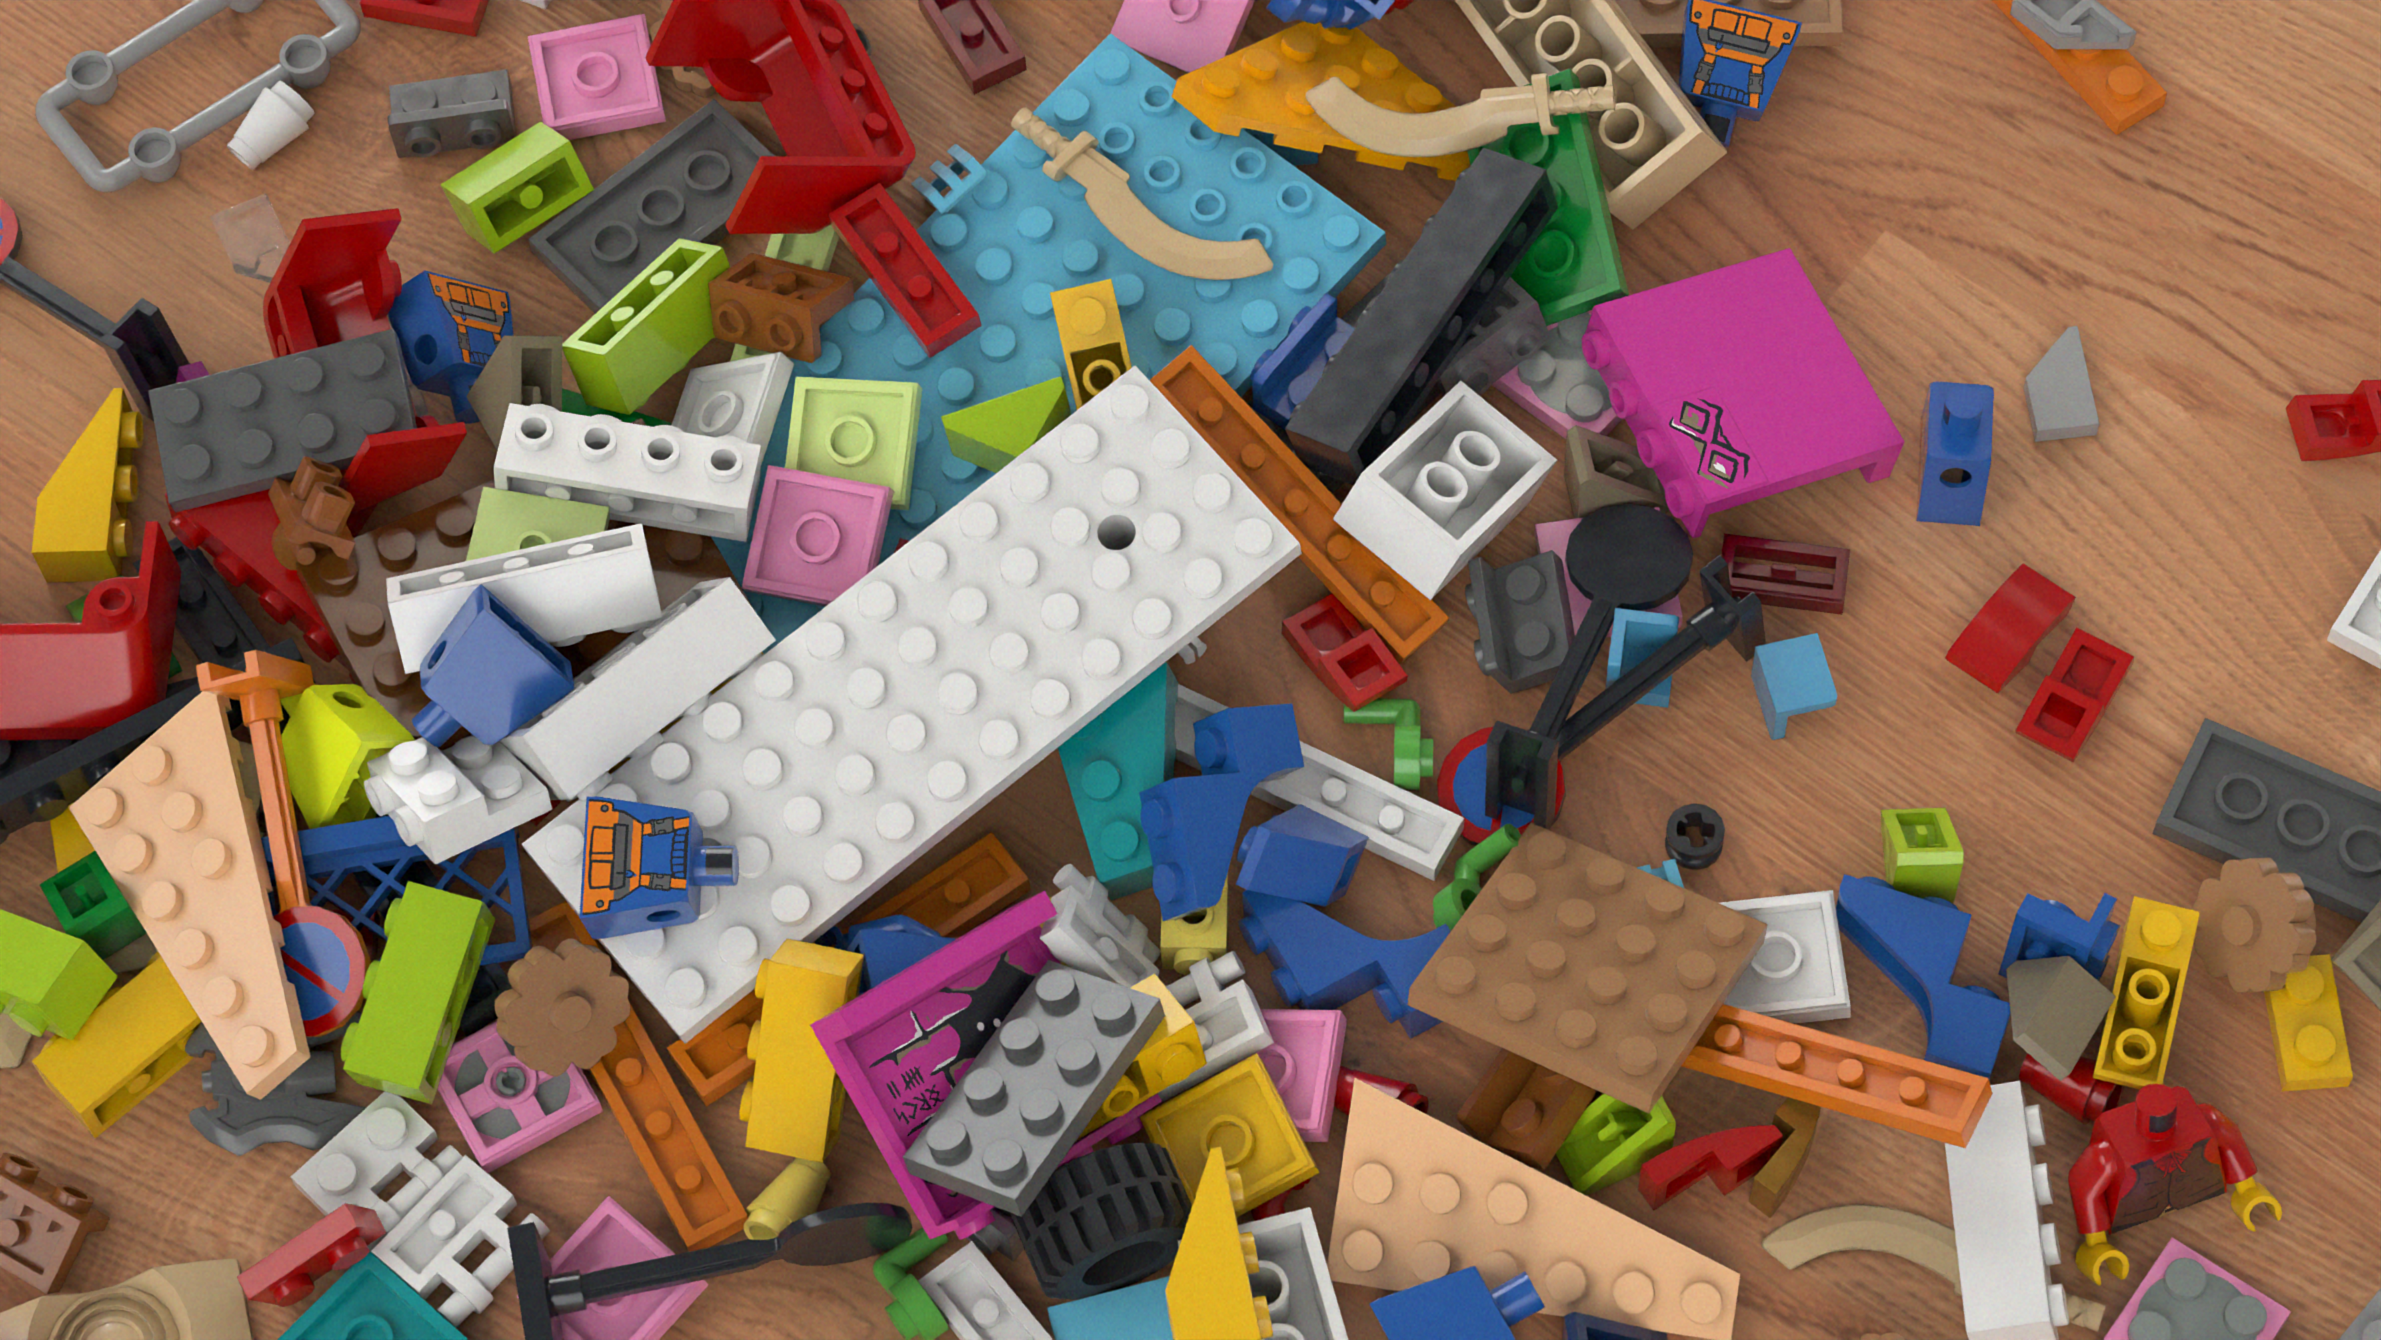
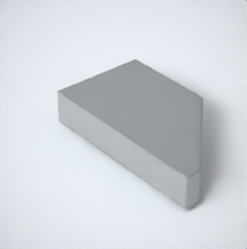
(2074, 24)
(2061, 392)

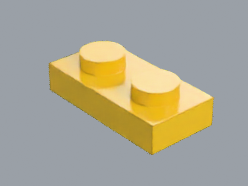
(2309, 1029)

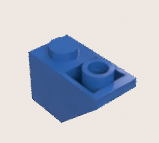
(1300, 857)

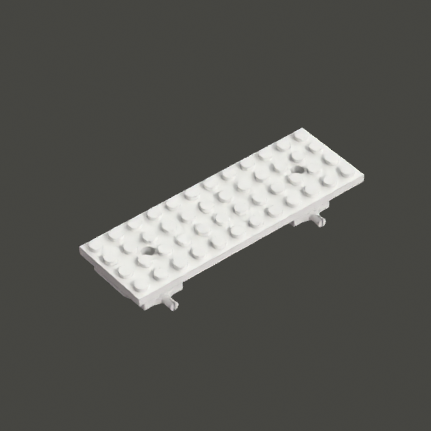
(936, 686)

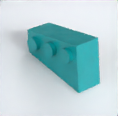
(1107, 767)

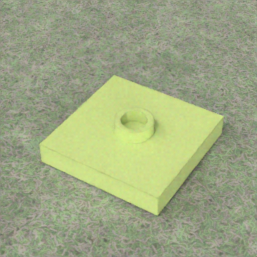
(856, 431)
(522, 520)

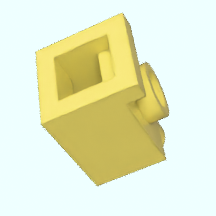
(1188, 943)

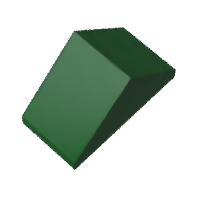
(92, 906)

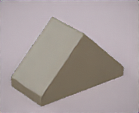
(521, 373)
(1607, 474)
(2055, 1010)

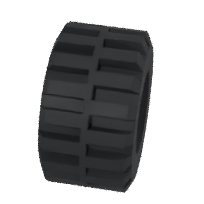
(1105, 1221)

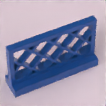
(377, 844)

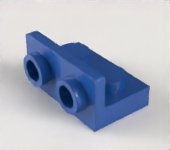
(1292, 371)
(2054, 930)

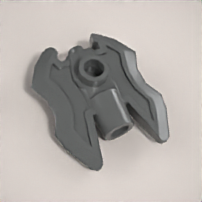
(284, 1113)

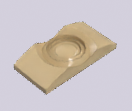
(159, 1304)

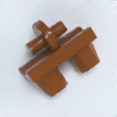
(311, 514)

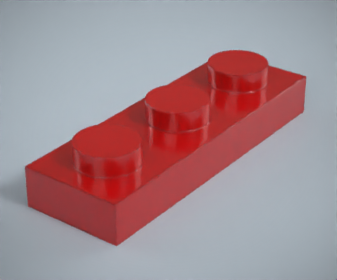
(904, 270)

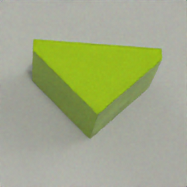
(1007, 425)
(1921, 852)
(1614, 1142)

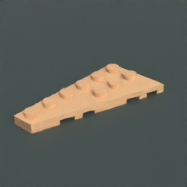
(198, 880)
(1436, 1201)

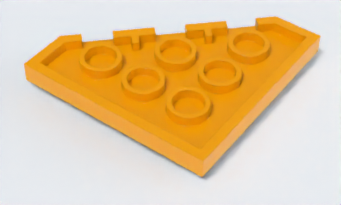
(1268, 86)

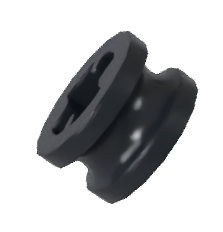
(1709, 825)

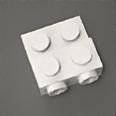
(453, 795)

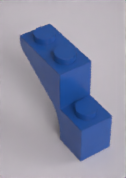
(1198, 818)
(1919, 950)
(1329, 964)

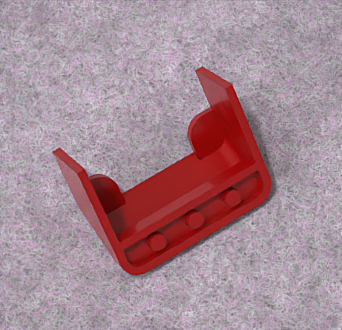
(816, 92)
(341, 288)
(95, 672)

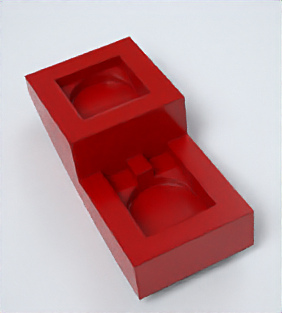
(2337, 423)
(2010, 628)
(1342, 654)
(2075, 695)
(1724, 1156)

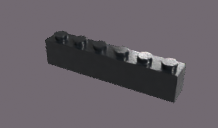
(1422, 316)

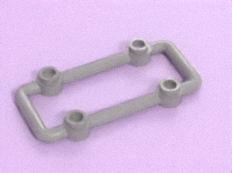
(155, 151)

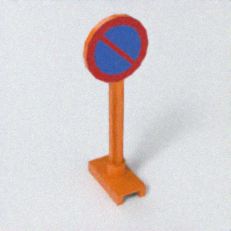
(321, 948)

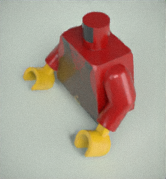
(2152, 1163)

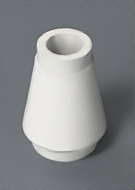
(270, 125)

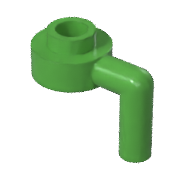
(1411, 753)
(1457, 897)
(912, 1308)

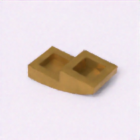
(1775, 1180)

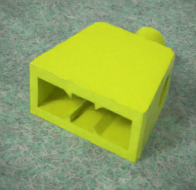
(328, 749)

